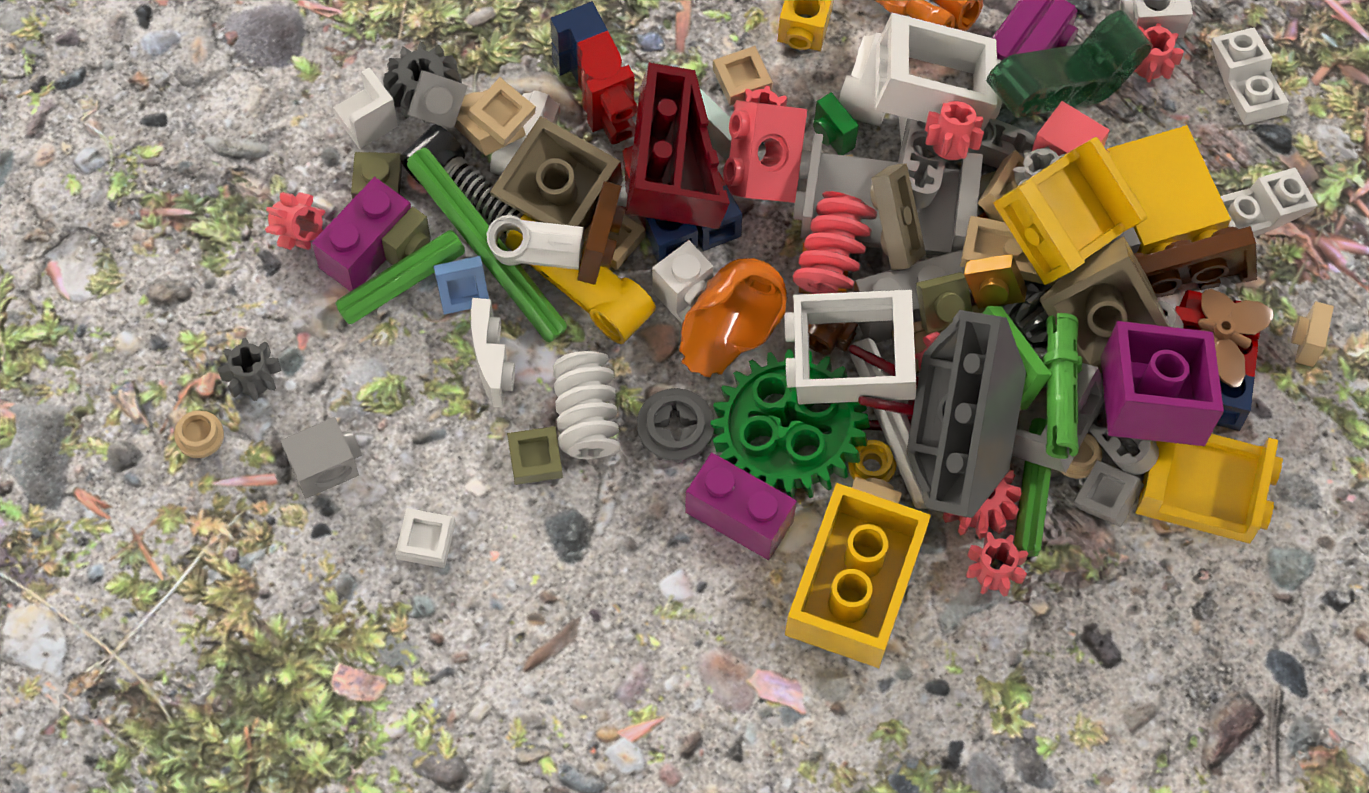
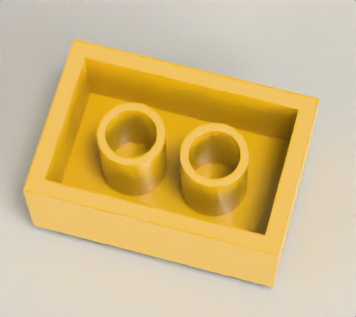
(857, 575)

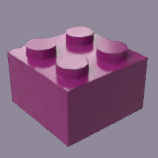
(1161, 383)

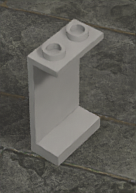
(941, 222)

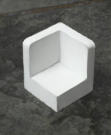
(368, 112)

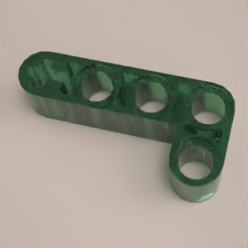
(1072, 74)

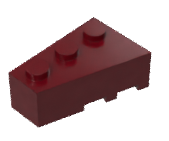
(672, 154)

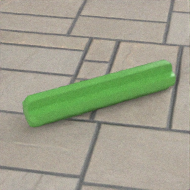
(399, 277)
(1032, 501)

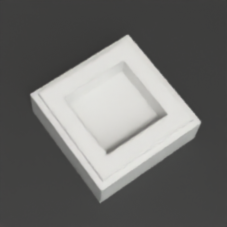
(425, 538)

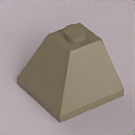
(556, 176)
(1102, 292)

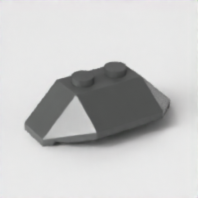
(966, 413)

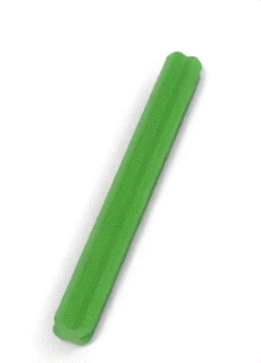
(474, 231)

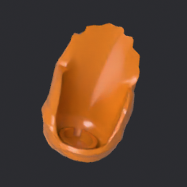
(732, 315)

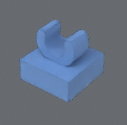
(459, 283)

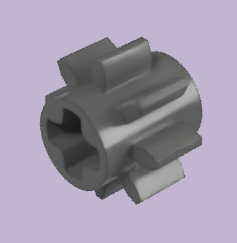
(240, 359)

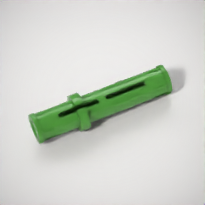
(1062, 393)

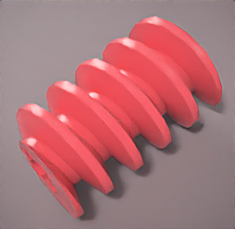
(832, 243)

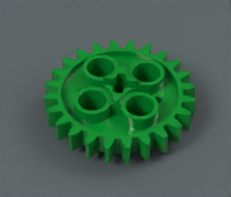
(789, 427)

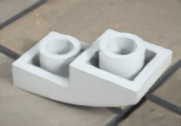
(1247, 76)
(1270, 202)
(491, 357)

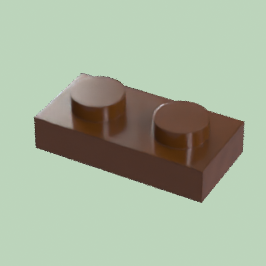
(606, 220)

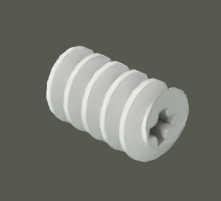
(583, 406)

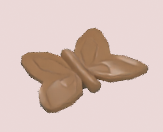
(1229, 324)

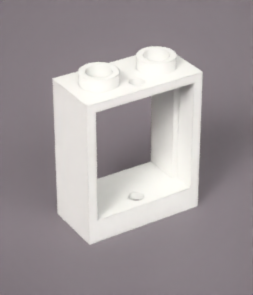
(915, 96)
(844, 308)

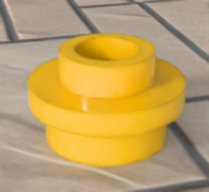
(877, 451)

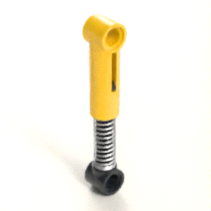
(614, 303)

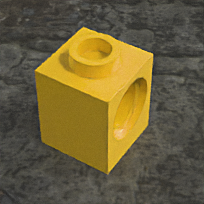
(804, 32)

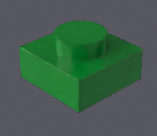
(835, 124)

